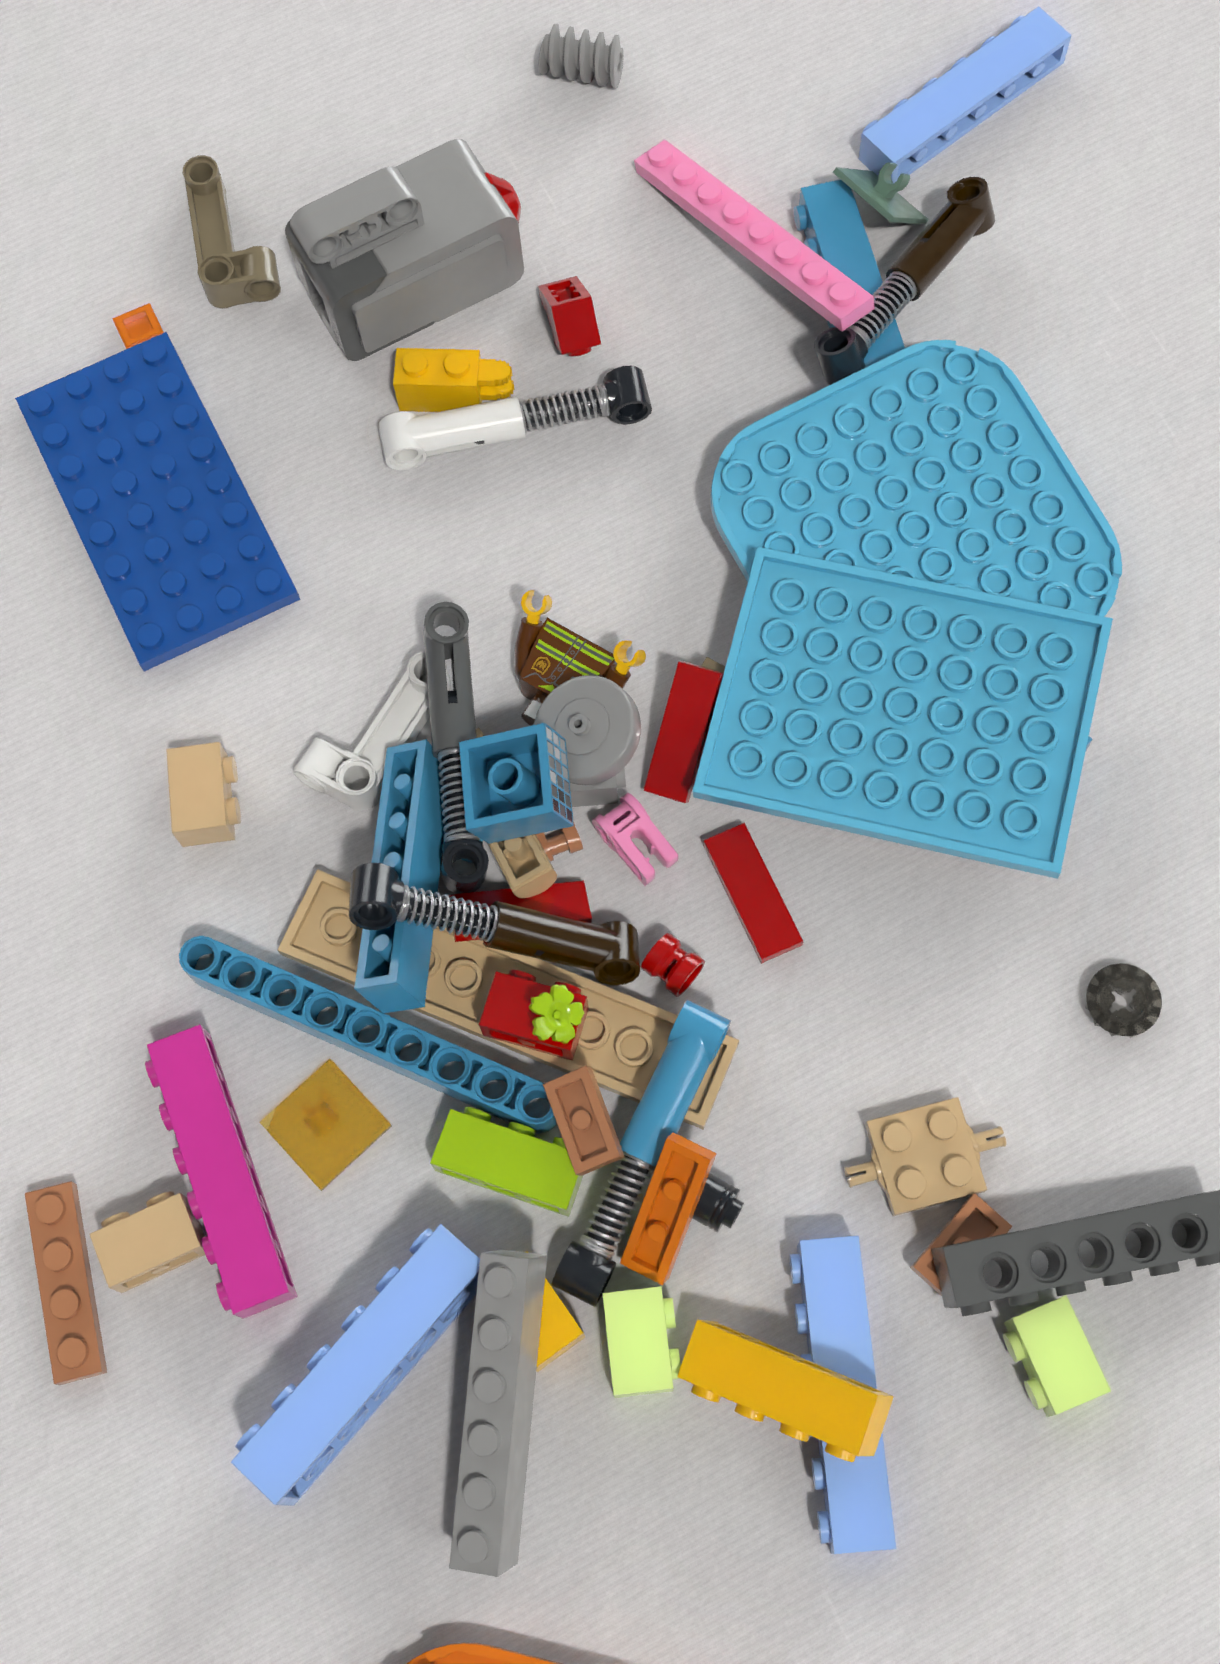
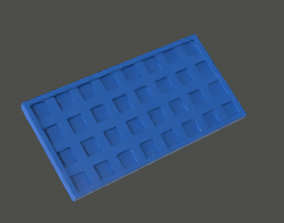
(156, 501)

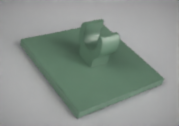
(883, 193)

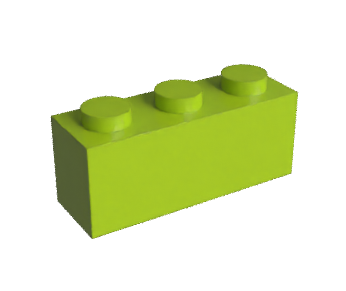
(507, 1160)

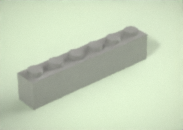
(498, 1412)

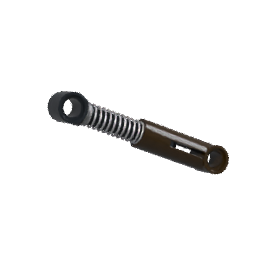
(963, 217)
(606, 949)

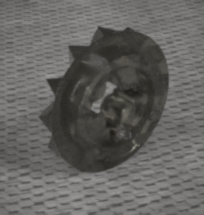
(1122, 979)

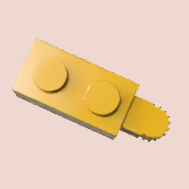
(448, 379)

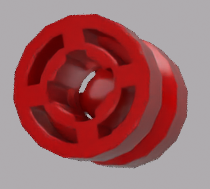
(672, 964)

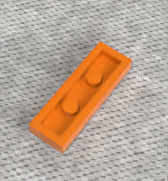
(668, 1208)

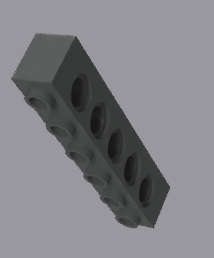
(962, 1264)

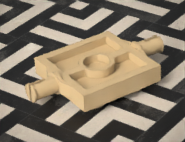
(925, 1156)

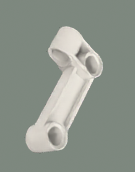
(397, 723)

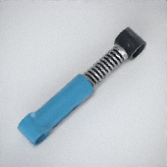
(689, 1052)

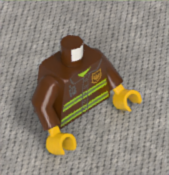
(553, 654)

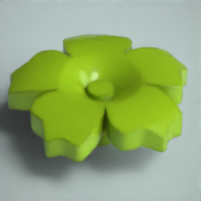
(556, 1014)

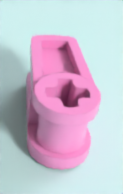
(628, 822)

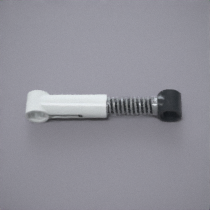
(413, 438)

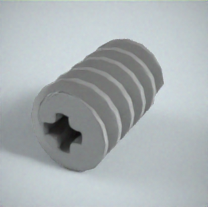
(581, 57)

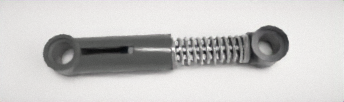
(452, 722)

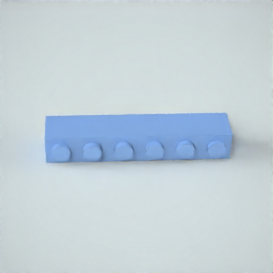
(965, 95)
(840, 1339)

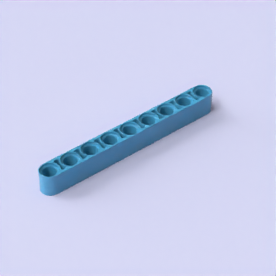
(351, 1018)

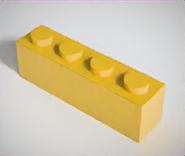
(786, 1389)

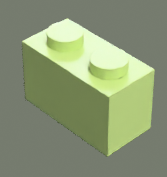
(639, 1341)
(1055, 1357)

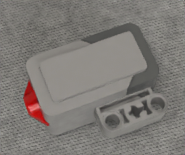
(407, 247)

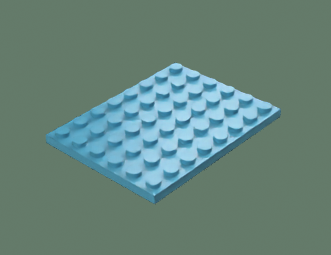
(905, 711)

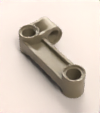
(225, 274)

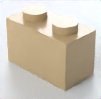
(202, 794)
(148, 1242)

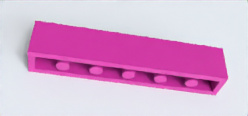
(220, 1172)

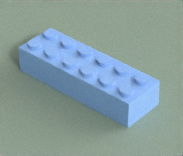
(360, 1369)

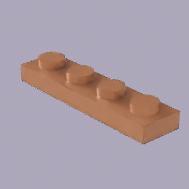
(65, 1283)

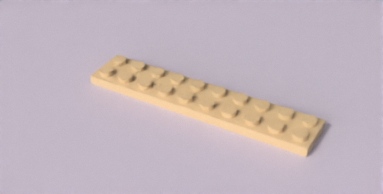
(619, 1036)

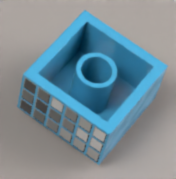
(516, 783)

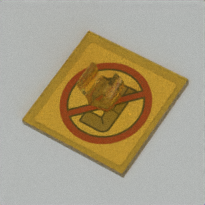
(325, 1124)

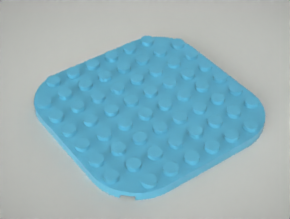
(924, 475)

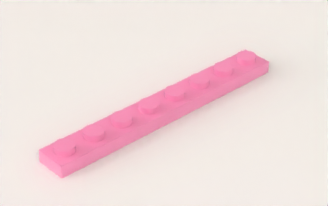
(755, 236)

